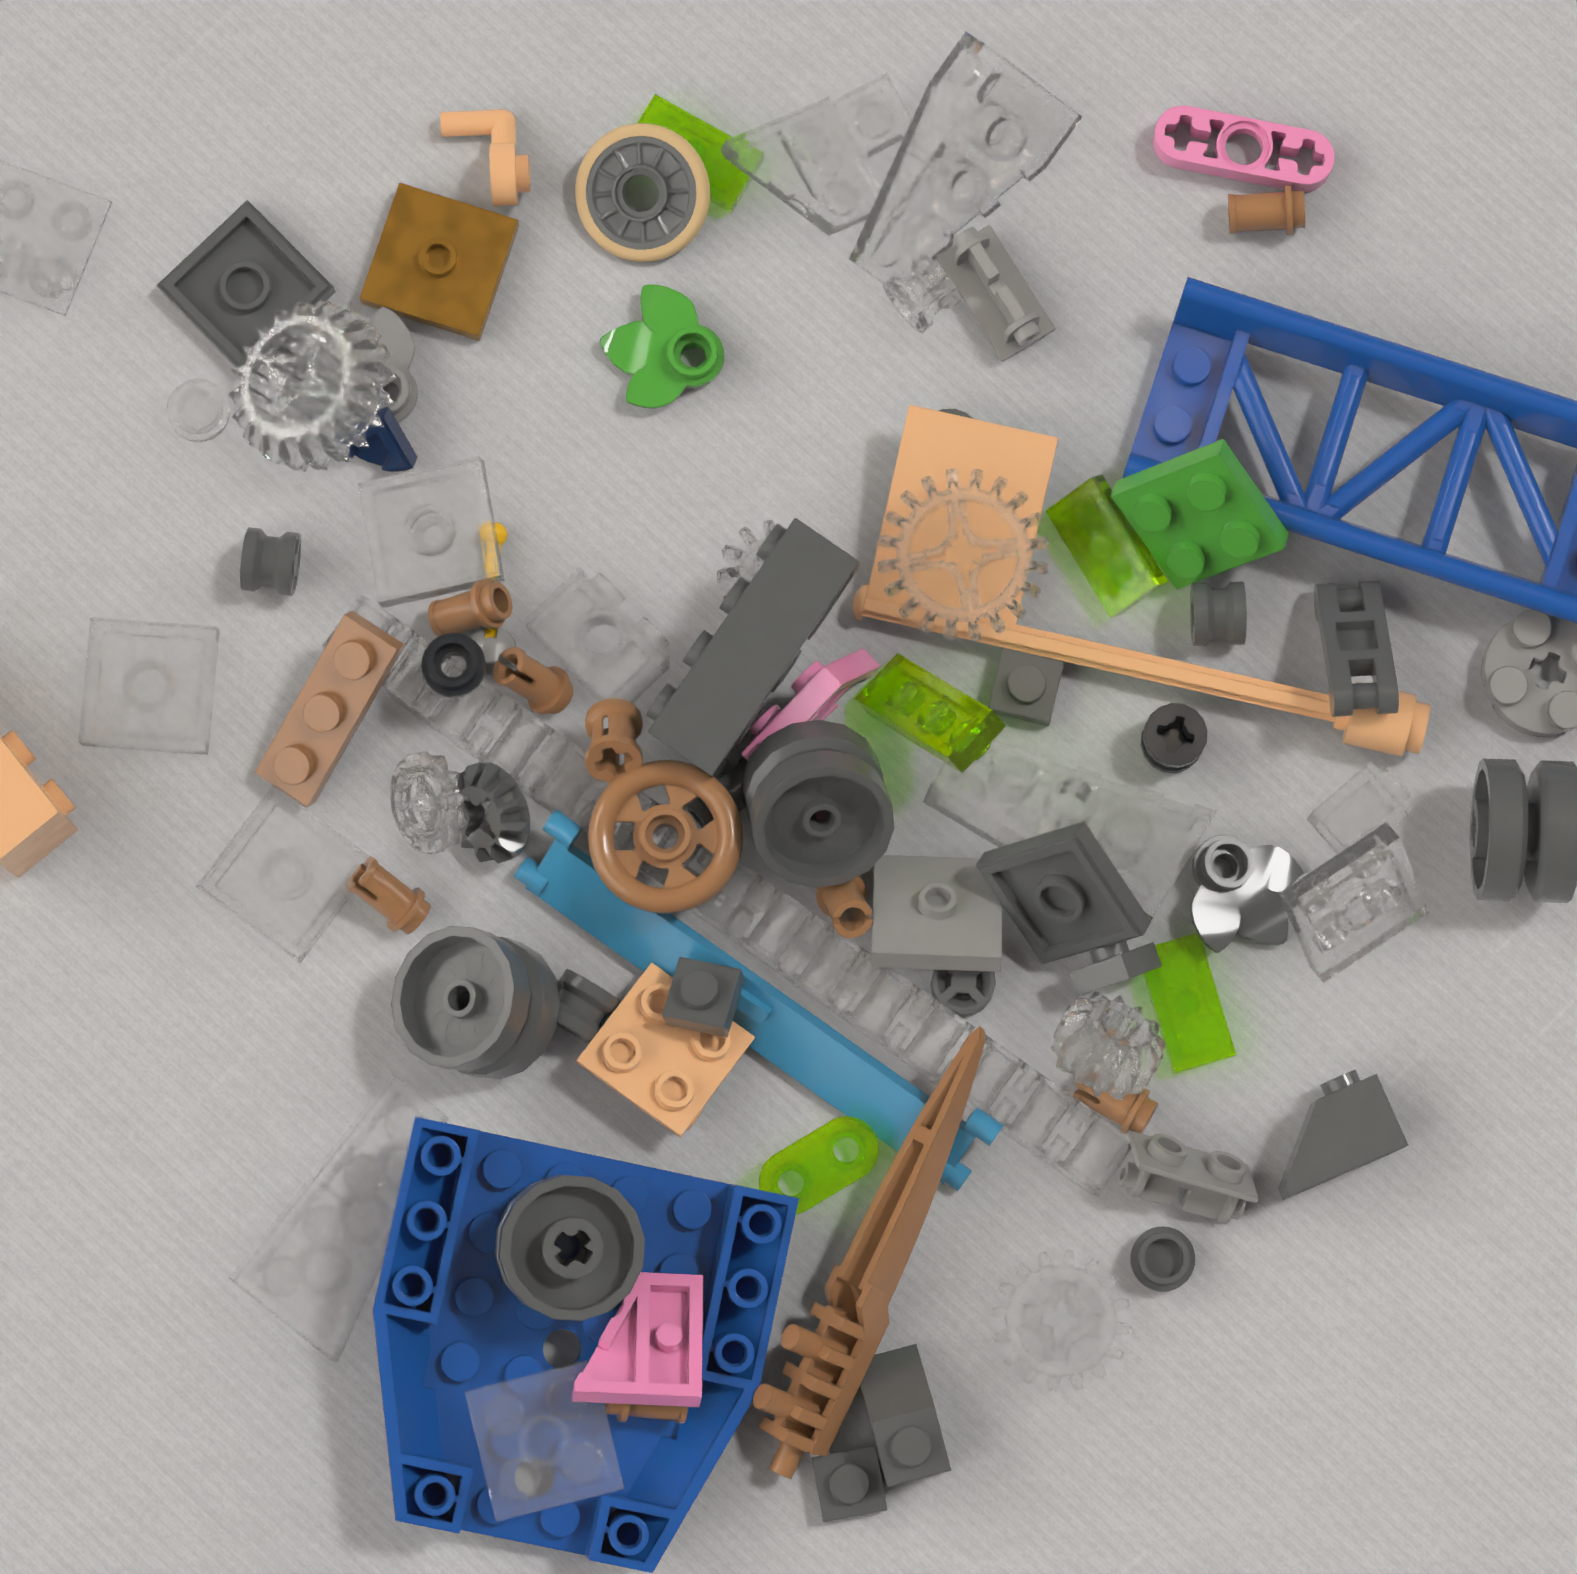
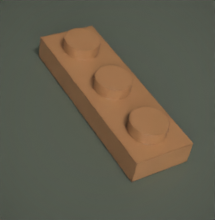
(329, 708)

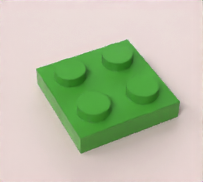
(1200, 514)

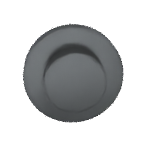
(1162, 1259)

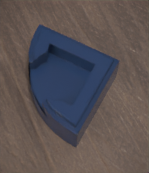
(386, 445)

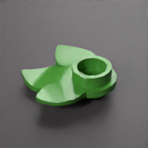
(654, 349)

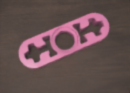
(1264, 132)

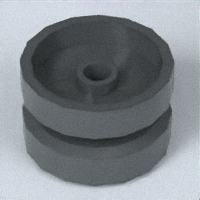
(817, 803)
(1524, 831)
(475, 1002)
(607, 1255)

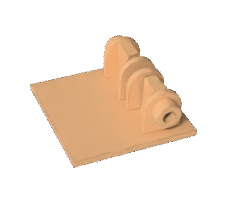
(658, 1065)

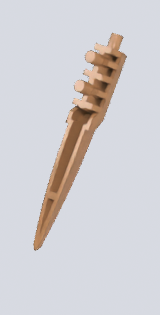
(865, 1282)

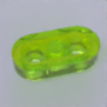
(817, 1164)

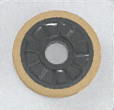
(680, 182)

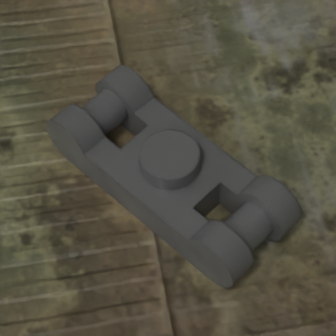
(1354, 645)

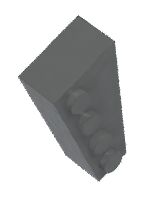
(752, 646)

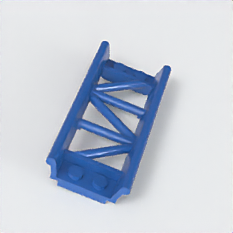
(1208, 361)

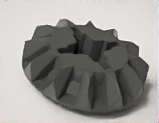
(507, 813)

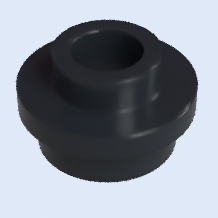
(447, 646)

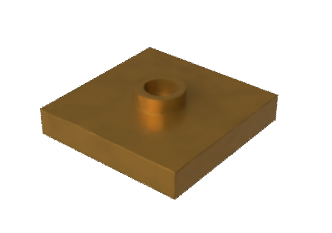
(439, 261)

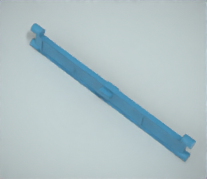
(781, 1027)

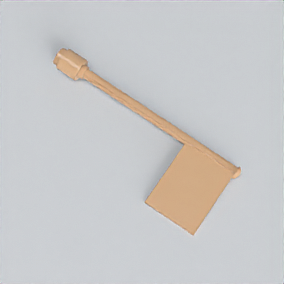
(946, 441)

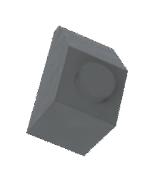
(1342, 1133)
(903, 1417)

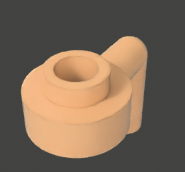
(507, 170)

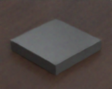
(241, 280)
(1063, 893)

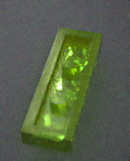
(930, 713)

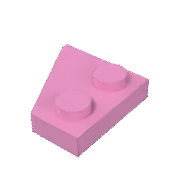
(816, 695)
(650, 1346)

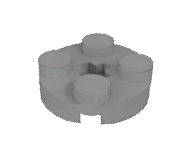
(1513, 684)

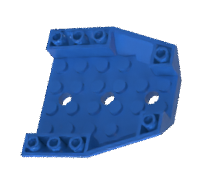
(456, 1327)

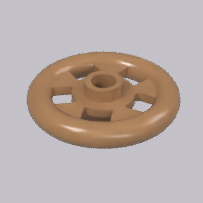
(621, 805)

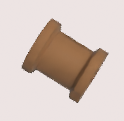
(620, 737)

